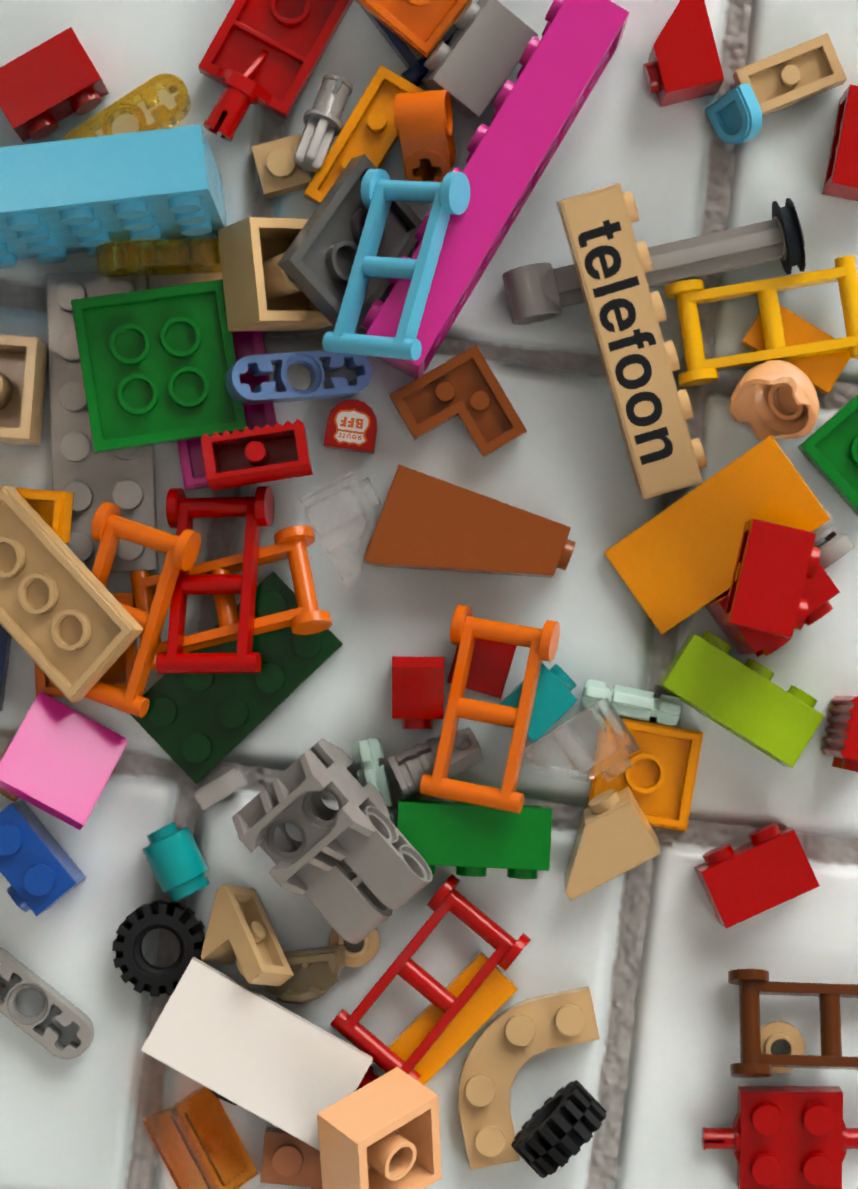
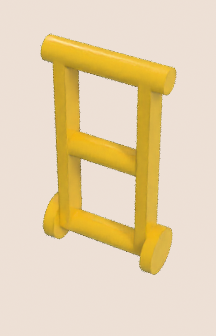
(693, 292)

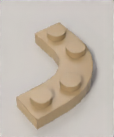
(497, 1056)

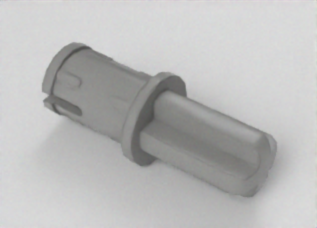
(322, 123)

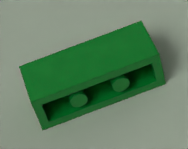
(478, 837)

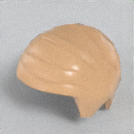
(775, 401)

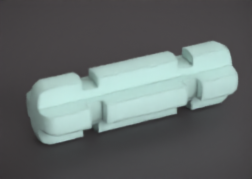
(633, 702)
(369, 753)

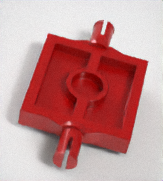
(787, 1137)

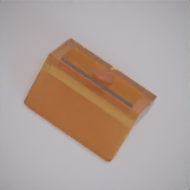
(200, 1144)

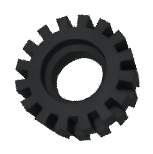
(129, 946)
(559, 1129)

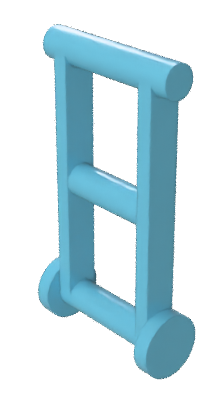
(377, 194)

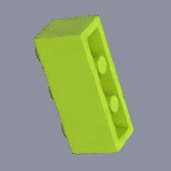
(742, 698)

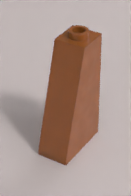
(458, 530)

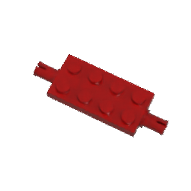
(267, 56)

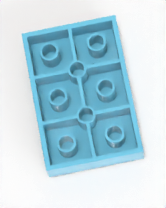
(106, 191)

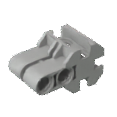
(349, 858)

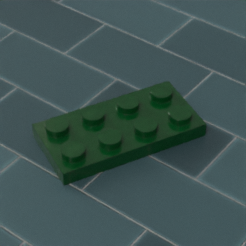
(209, 715)

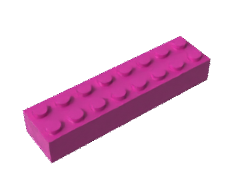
(507, 164)

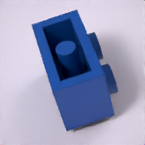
(33, 861)

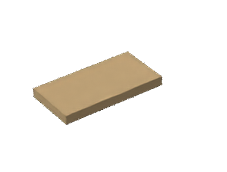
(56, 602)

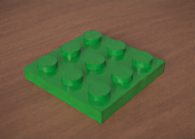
(156, 365)

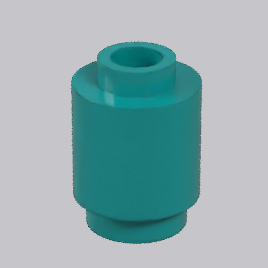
(176, 861)

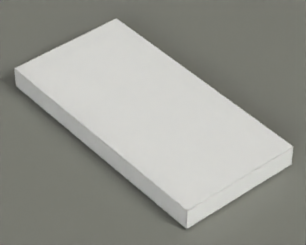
(254, 1051)

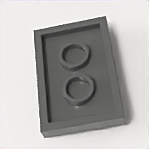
(327, 244)

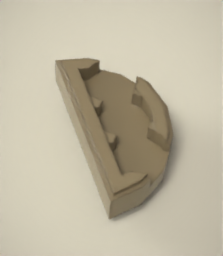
(313, 971)

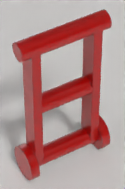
(180, 515)
(443, 901)

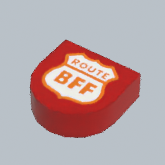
(351, 427)

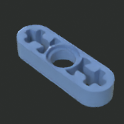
(262, 366)

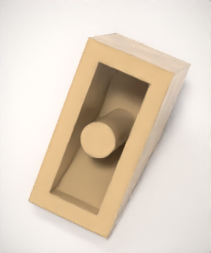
(609, 842)

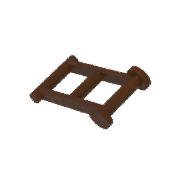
(757, 1065)

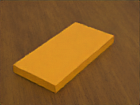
(693, 545)

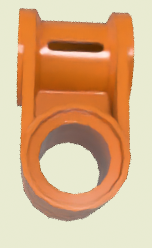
(425, 132)

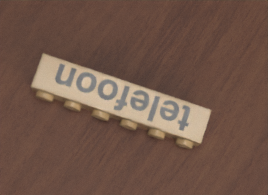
(630, 339)

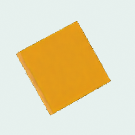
(660, 773)

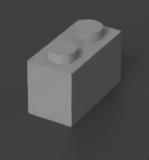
(478, 56)

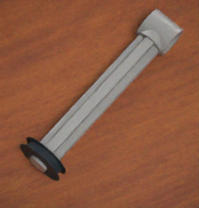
(539, 291)

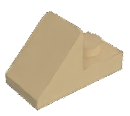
(244, 935)

